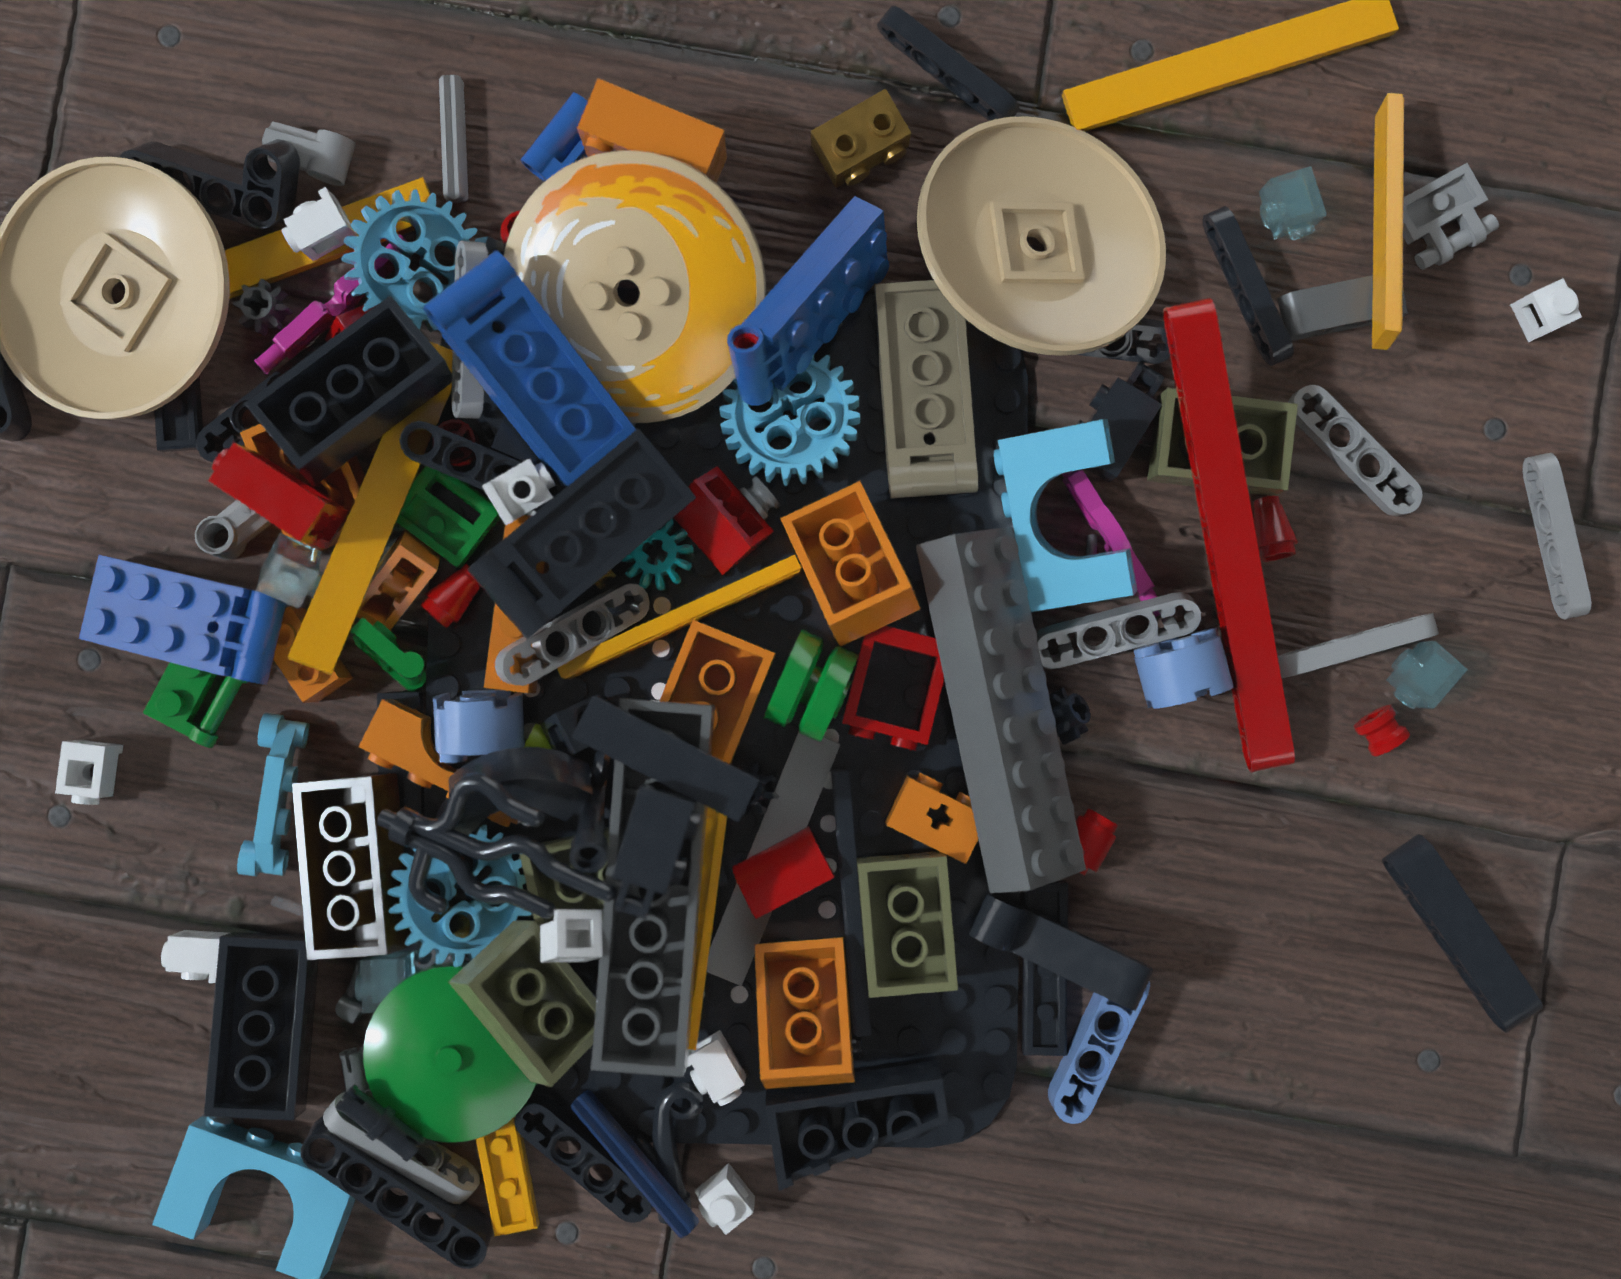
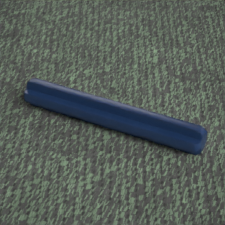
(635, 1164)

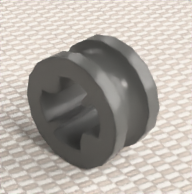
(760, 497)

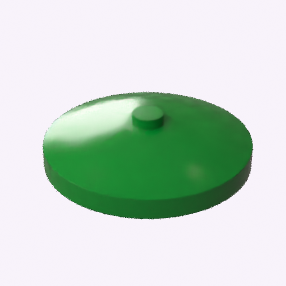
(440, 1062)

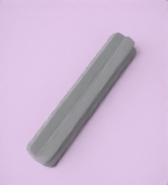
(453, 138)

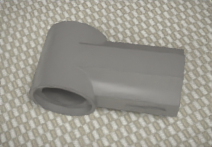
(321, 155)
(242, 527)

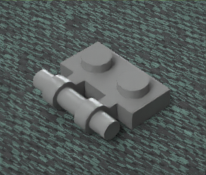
(1438, 204)

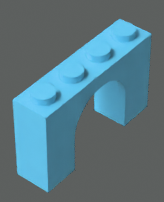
(1028, 466)
(218, 1148)

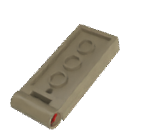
(924, 391)

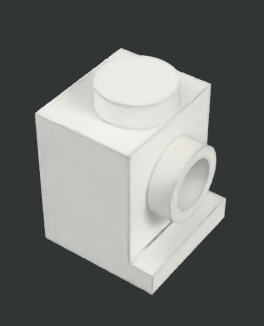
(317, 226)
(1555, 306)
(502, 496)
(75, 766)
(572, 936)
(192, 954)
(716, 1069)
(725, 1199)

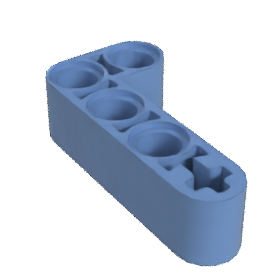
(1088, 1038)

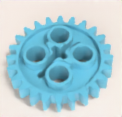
(433, 228)
(808, 447)
(484, 920)

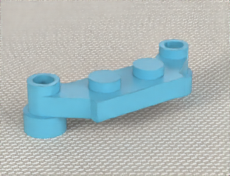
(273, 820)

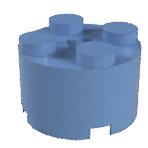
(1183, 669)
(477, 723)

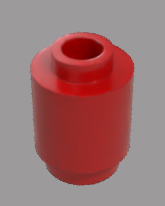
(1096, 838)

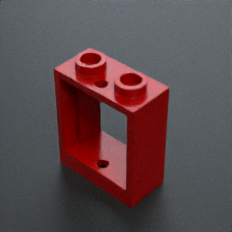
(278, 496)
(867, 727)

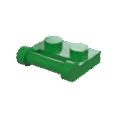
(441, 525)
(381, 647)
(180, 697)

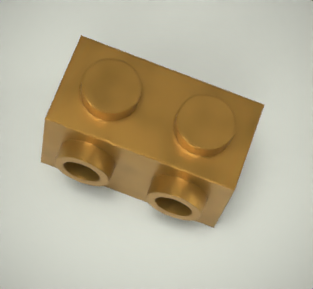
(861, 139)

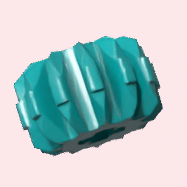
(673, 551)

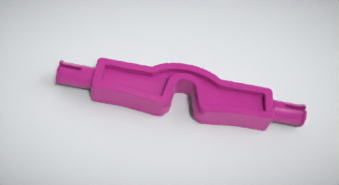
(317, 318)
(1101, 519)

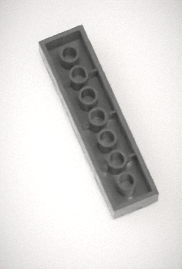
(1001, 709)
(652, 961)

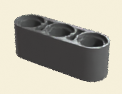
(1329, 308)

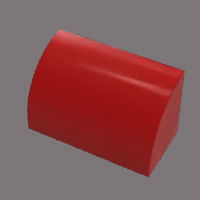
(722, 521)
(782, 872)

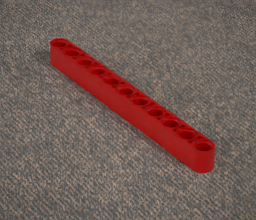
(1229, 533)

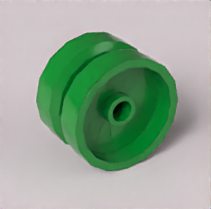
(812, 686)

